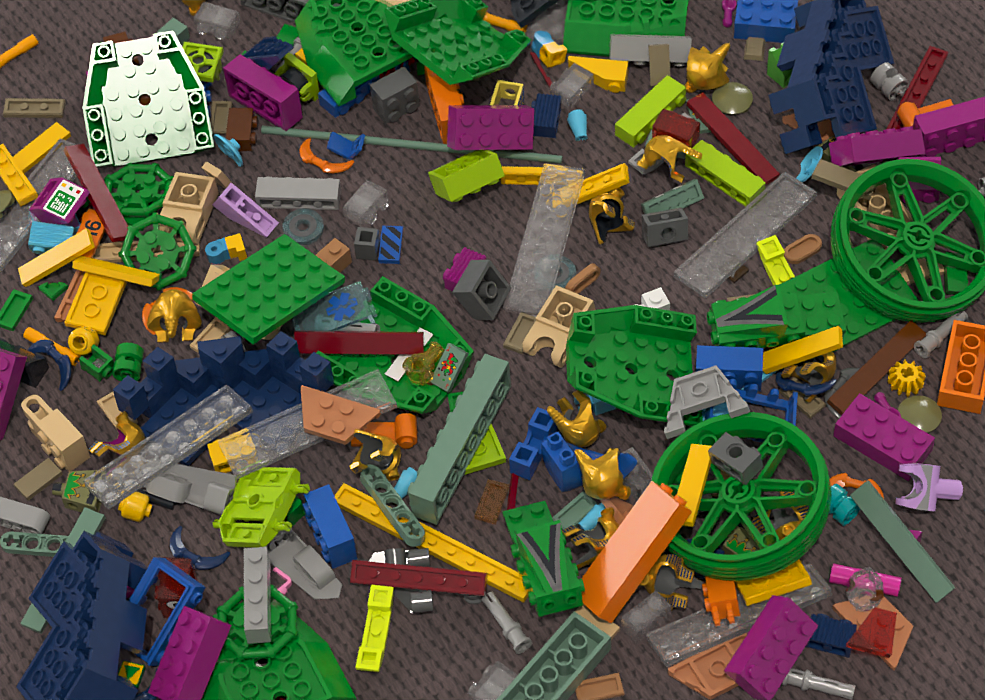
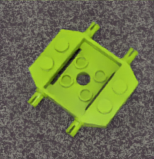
(273, 493)

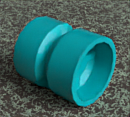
(842, 506)

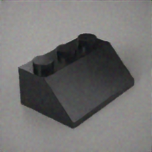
(35, 364)

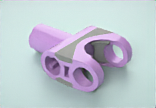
(928, 487)

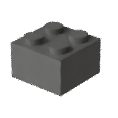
(395, 95)
(481, 290)

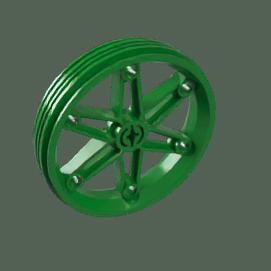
(913, 240)
(743, 499)

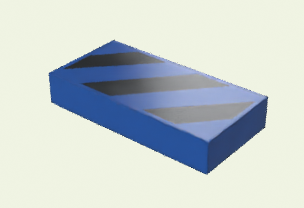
(390, 244)

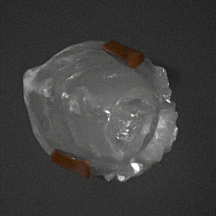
(865, 590)

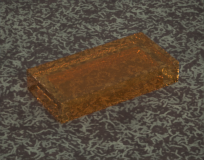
(492, 501)

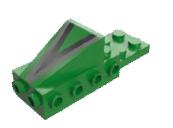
(773, 318)
(543, 559)

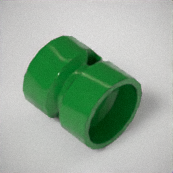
(128, 361)

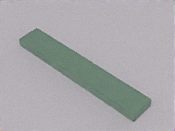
(88, 521)
(902, 541)

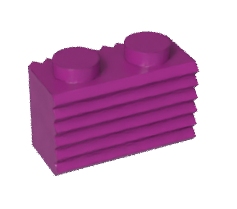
(460, 262)

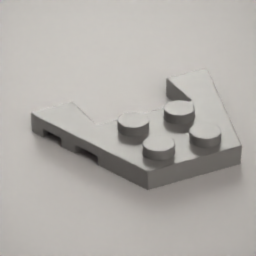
(700, 392)

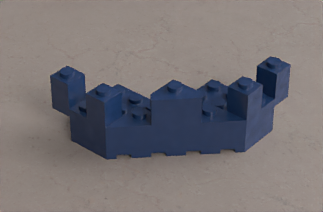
(827, 68)
(263, 378)
(89, 620)

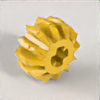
(906, 378)

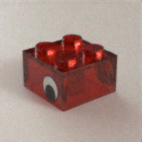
(169, 589)

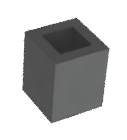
(367, 243)

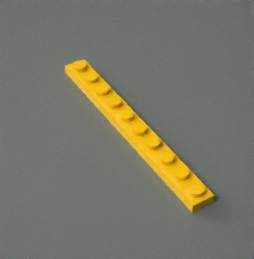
(439, 545)

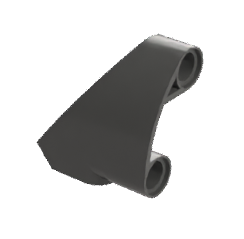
(413, 599)

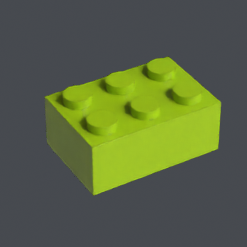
(466, 175)

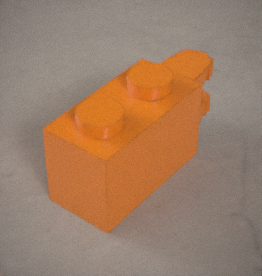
(721, 599)

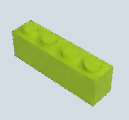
(639, 119)
(725, 173)

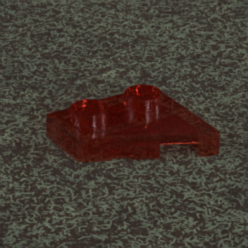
(875, 633)

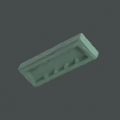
(676, 198)

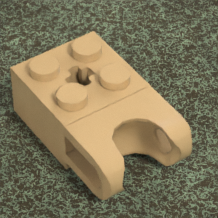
(191, 201)
(554, 322)
(56, 434)

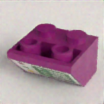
(59, 201)

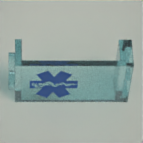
(337, 310)

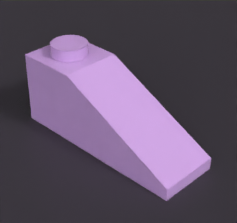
(243, 210)

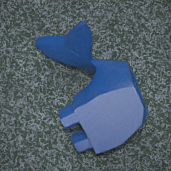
(563, 464)

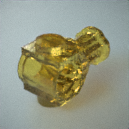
(423, 363)

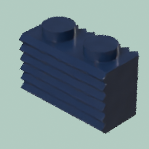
(546, 115)
(831, 635)

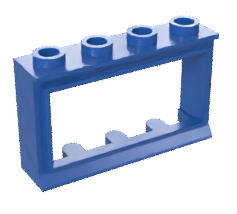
(771, 400)
(189, 598)

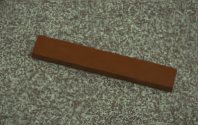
(877, 367)

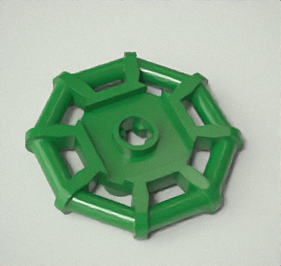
(137, 203)
(168, 244)
(289, 609)

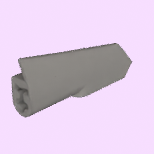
(194, 486)
(303, 566)

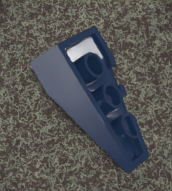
(268, 52)

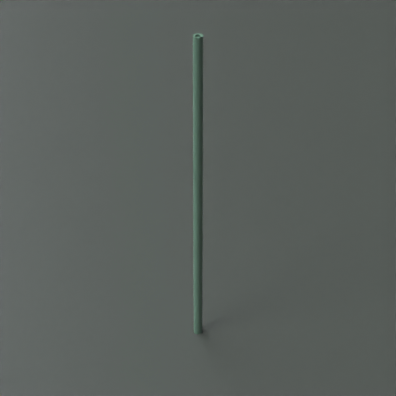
(409, 144)

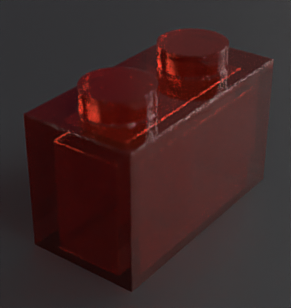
(676, 126)

